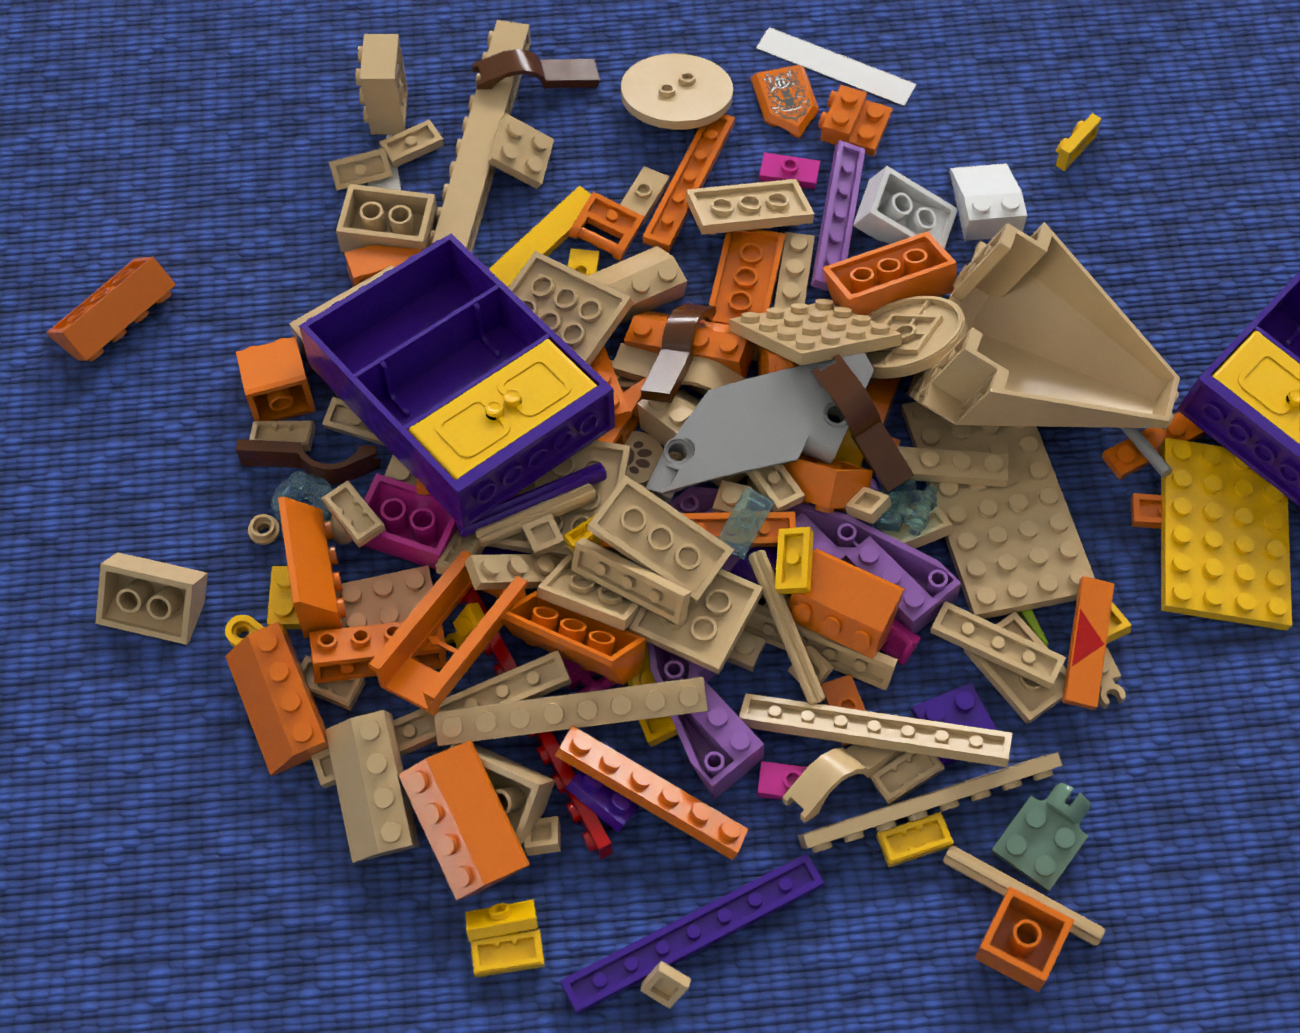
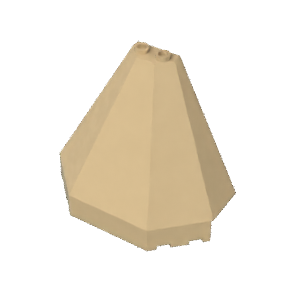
(1044, 346)

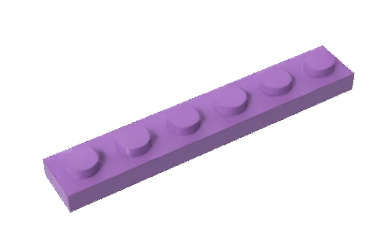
(838, 209)

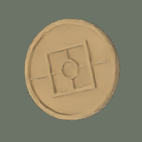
(676, 91)
(928, 332)

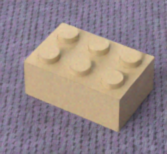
(382, 83)
(385, 218)

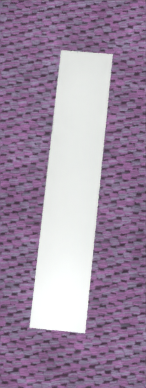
(836, 66)

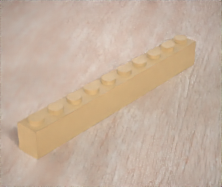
(470, 173)

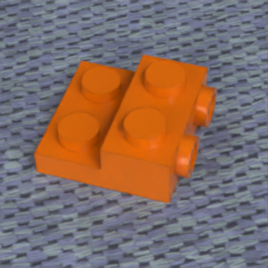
(854, 120)

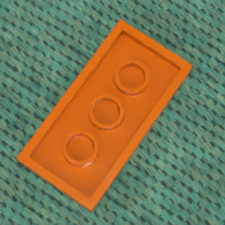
(746, 273)

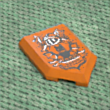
(786, 98)

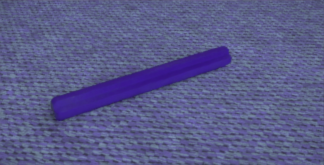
(588, 475)

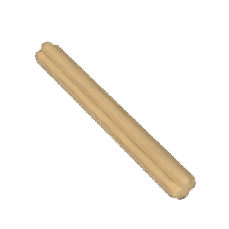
(786, 628)
(1000, 882)

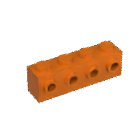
(348, 651)

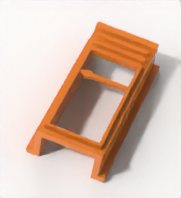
(418, 683)

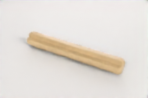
(557, 506)

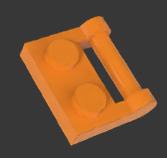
(611, 219)

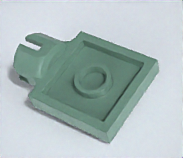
(1044, 836)

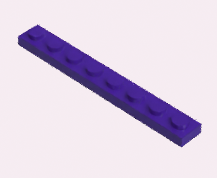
(691, 933)

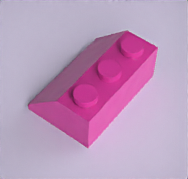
(414, 523)

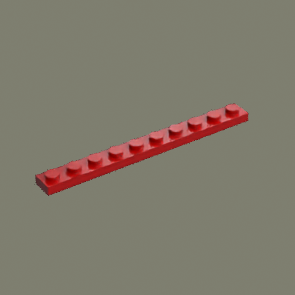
(594, 835)

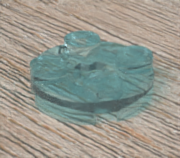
(300, 487)

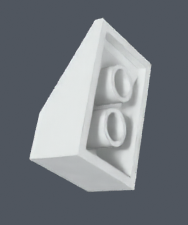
(987, 200)
(900, 208)

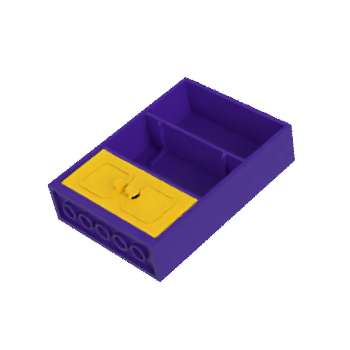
(458, 378)
(1253, 394)

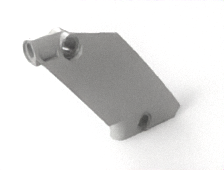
(755, 427)

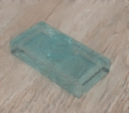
(745, 521)

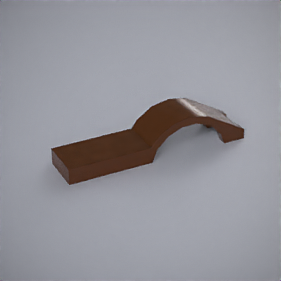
(551, 72)
(676, 352)
(864, 423)
(293, 456)

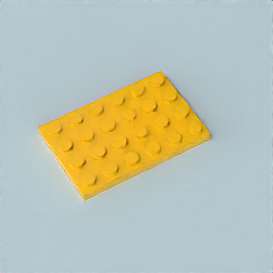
(1223, 539)

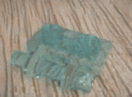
(900, 510)

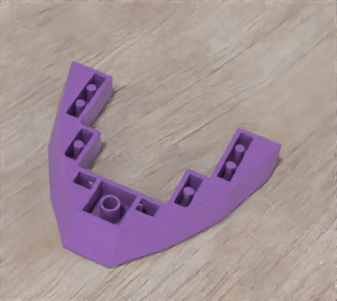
(717, 739)

